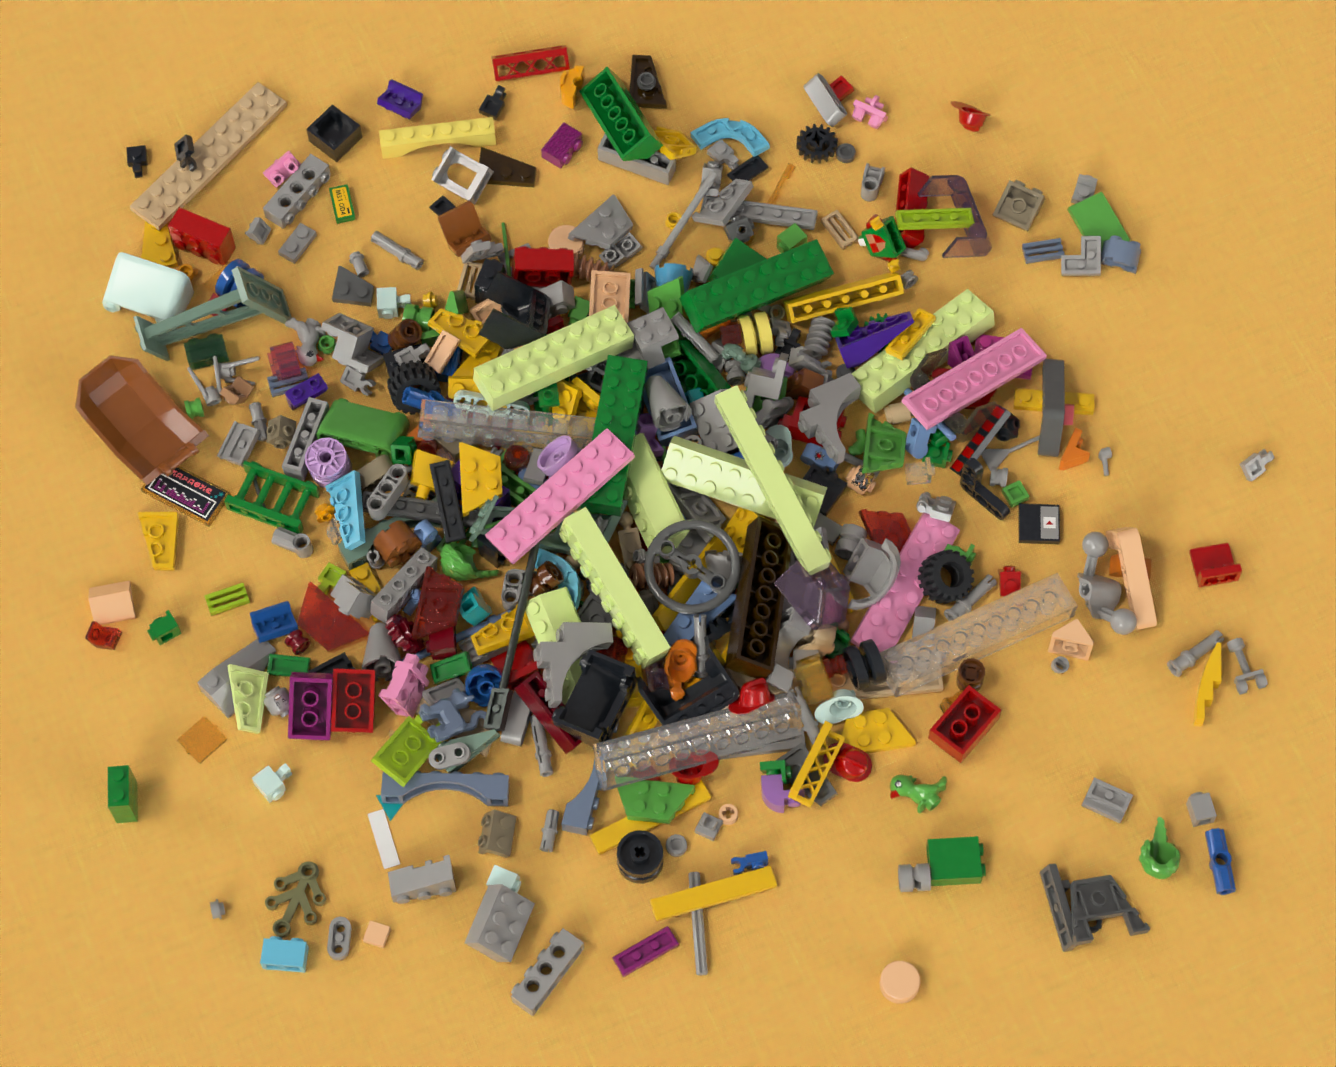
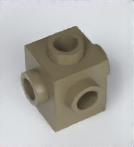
(280, 431)

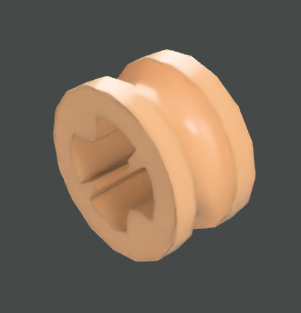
(722, 811)

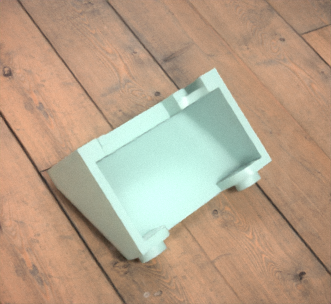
(147, 288)

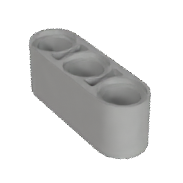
(825, 100)
(387, 500)
(516, 722)

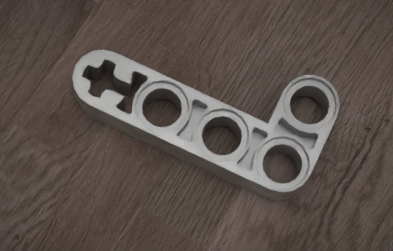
(514, 590)

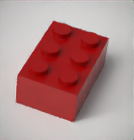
(201, 236)
(542, 266)
(353, 700)
(964, 724)

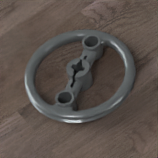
(661, 541)

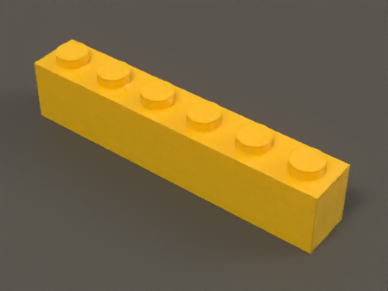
(843, 296)

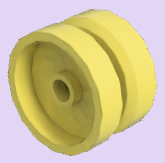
(756, 334)

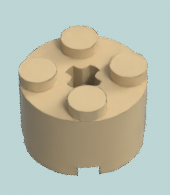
(818, 640)

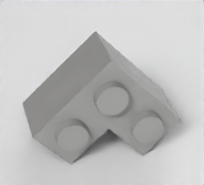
(352, 597)

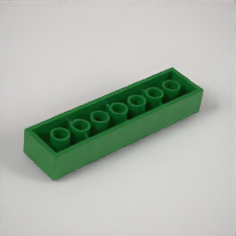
(756, 286)
(619, 412)

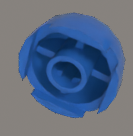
(481, 681)

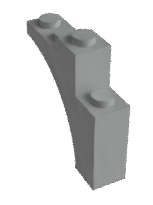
(825, 406)
(572, 643)

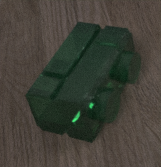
(201, 351)

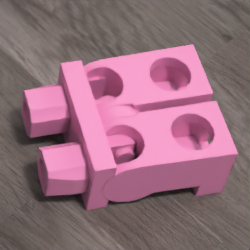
(406, 686)

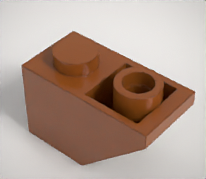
(802, 382)

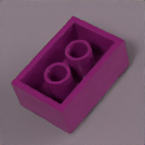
(310, 706)

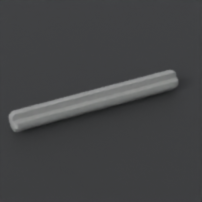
(698, 931)

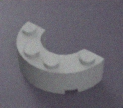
(791, 631)

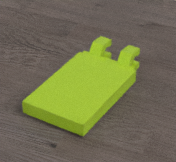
(405, 750)

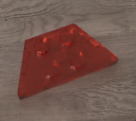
(886, 525)
(437, 604)
(325, 622)

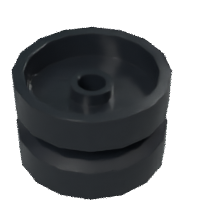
(864, 664)
(649, 863)

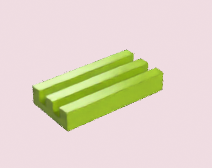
(224, 592)

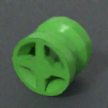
(194, 408)

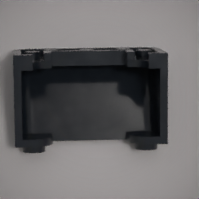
(597, 699)

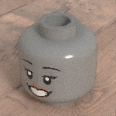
(277, 701)

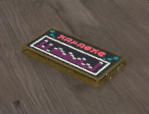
(188, 494)

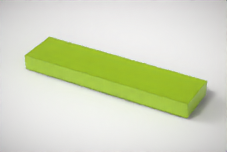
(934, 218)

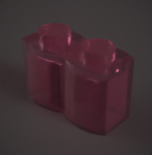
(284, 361)

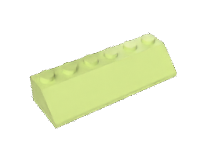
(651, 497)
(546, 615)

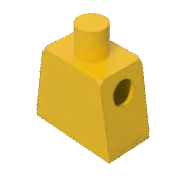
(421, 472)

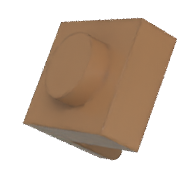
(237, 392)

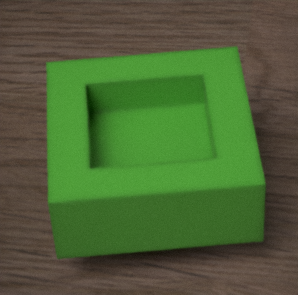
(1015, 493)

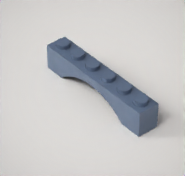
(490, 789)
(579, 811)

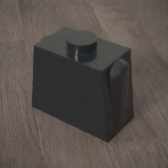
(485, 277)

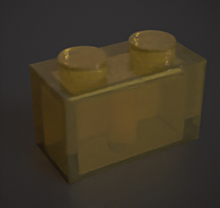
(814, 679)

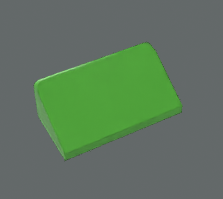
(457, 302)

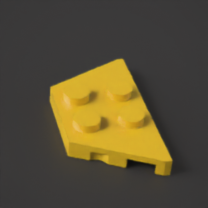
(674, 143)
(479, 477)
(876, 732)

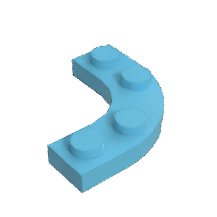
(725, 128)
(571, 578)

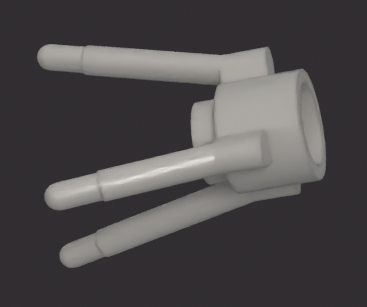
(228, 369)
(210, 394)

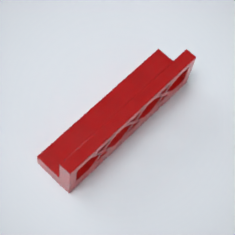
(526, 56)

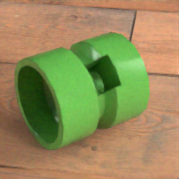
(421, 315)

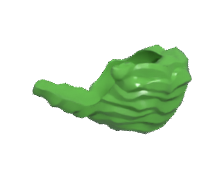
(459, 564)
(1159, 856)

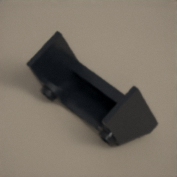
(522, 315)
(701, 698)

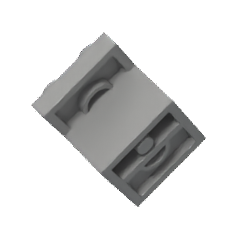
(649, 335)
(352, 343)
(766, 382)

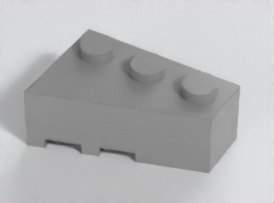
(422, 881)

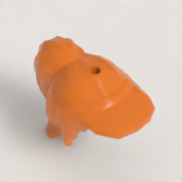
(680, 666)

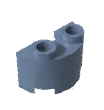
(1121, 254)

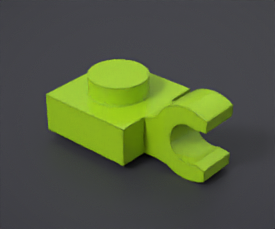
(329, 577)

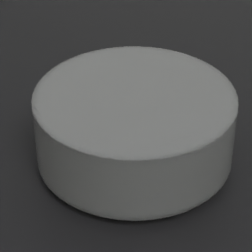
(676, 845)

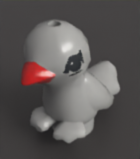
(308, 334)

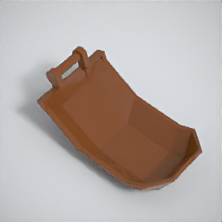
(136, 418)

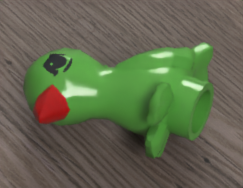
(922, 794)

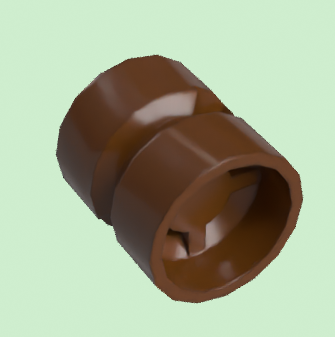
(404, 334)
(545, 578)
(970, 673)

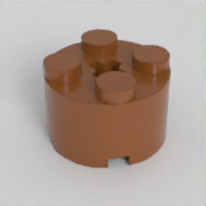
(396, 543)

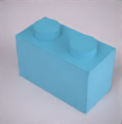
(284, 954)

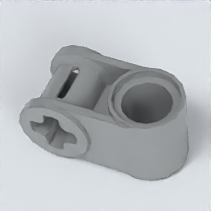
(872, 179)

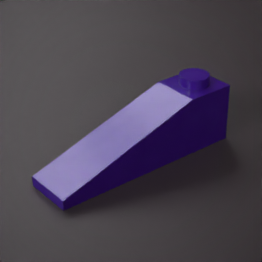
(870, 339)

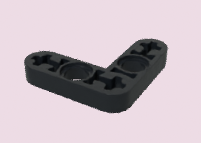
(971, 483)

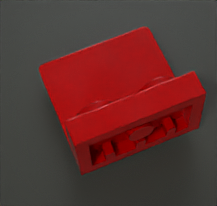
(1214, 565)
(522, 666)

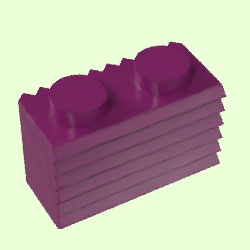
(562, 145)

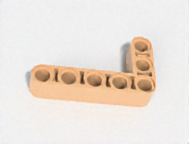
(1134, 573)

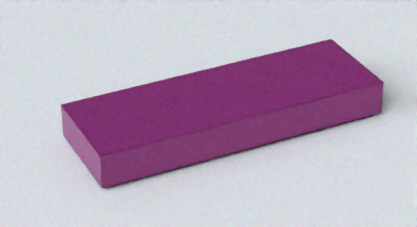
(645, 951)

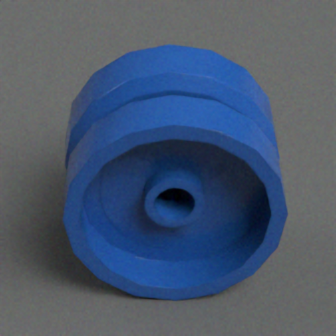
(226, 279)

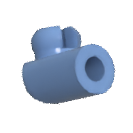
(413, 602)

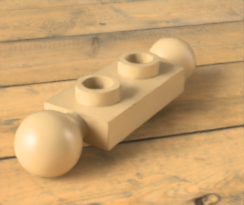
(628, 537)

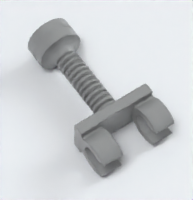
(1236, 646)

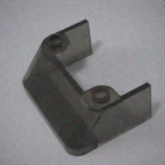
(957, 423)

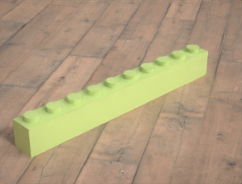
(772, 480)

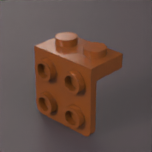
(462, 227)

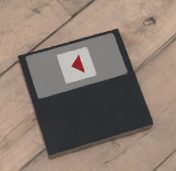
(1039, 523)

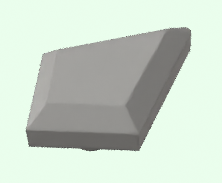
(701, 270)

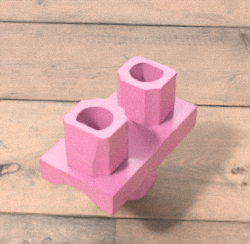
(877, 115)
(282, 169)

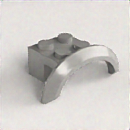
(874, 568)

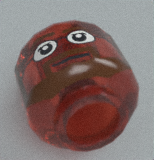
(516, 458)

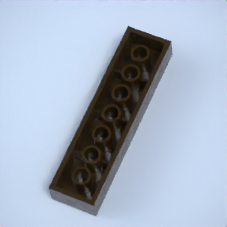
(758, 600)

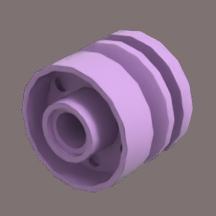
(327, 461)

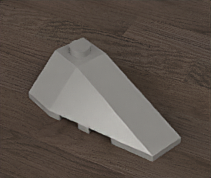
(216, 683)

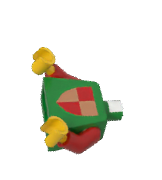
(883, 240)

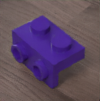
(401, 99)
(309, 388)

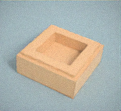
(376, 934)

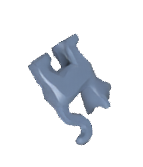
(449, 717)

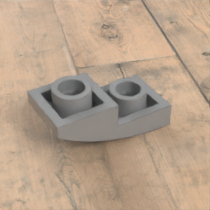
(622, 251)

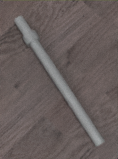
(663, 251)

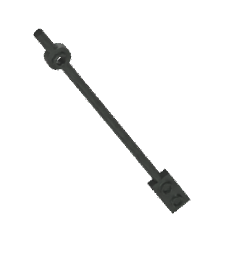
(501, 697)

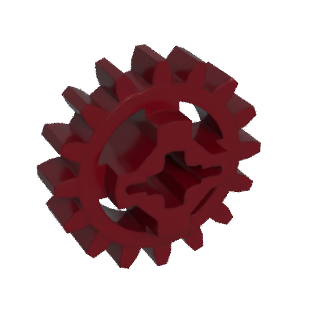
(401, 633)

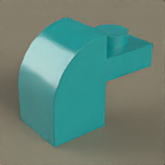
(474, 607)

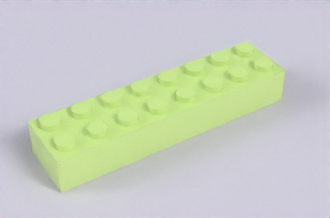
(553, 357)
(888, 377)
(729, 478)
(614, 588)

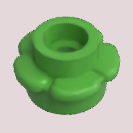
(326, 340)

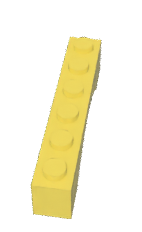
(471, 132)

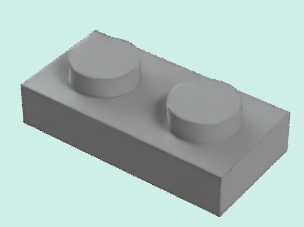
(297, 243)

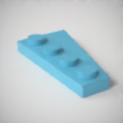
(347, 501)

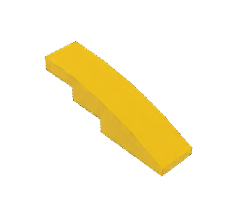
(1210, 679)

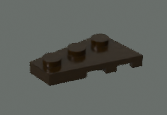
(645, 99)
(507, 170)

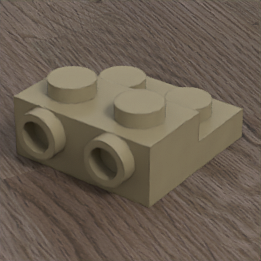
(1019, 205)

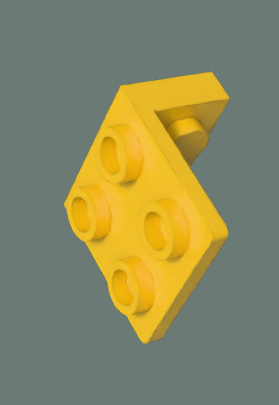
(738, 526)

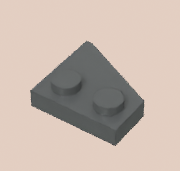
(352, 289)

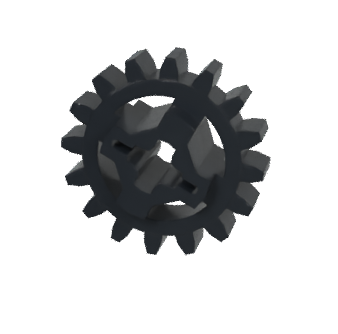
(808, 147)

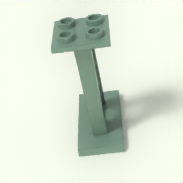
(251, 290)
(552, 543)

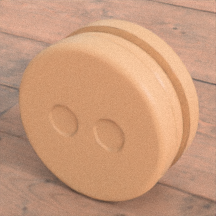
(559, 239)
(899, 982)

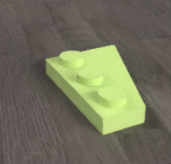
(248, 696)

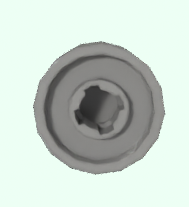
(849, 540)
(914, 877)

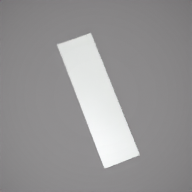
(383, 839)

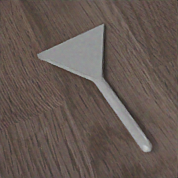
(994, 457)

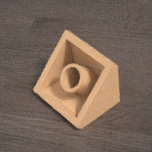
(112, 603)
(1071, 641)

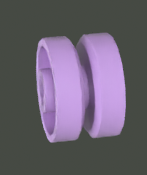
(557, 454)

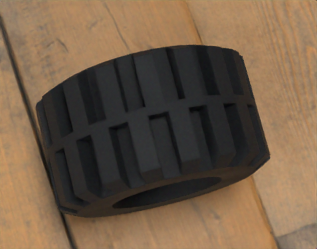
(409, 375)
(960, 576)

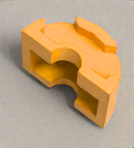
(569, 83)

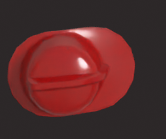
(969, 116)
(752, 696)
(850, 763)
(694, 774)

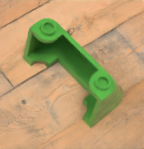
(363, 427)

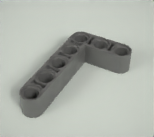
(1052, 407)

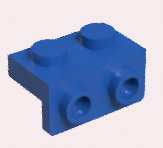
(273, 621)

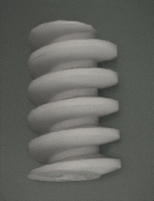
(819, 337)

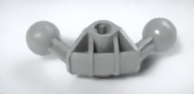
(1100, 592)

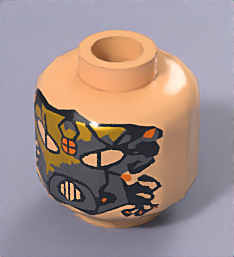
(859, 481)

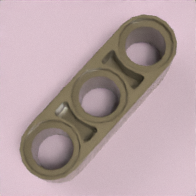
(373, 472)

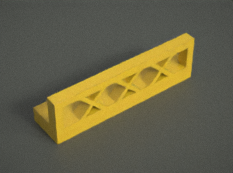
(809, 762)

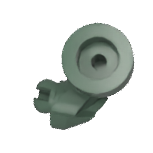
(747, 361)

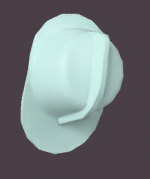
(784, 448)
(840, 707)

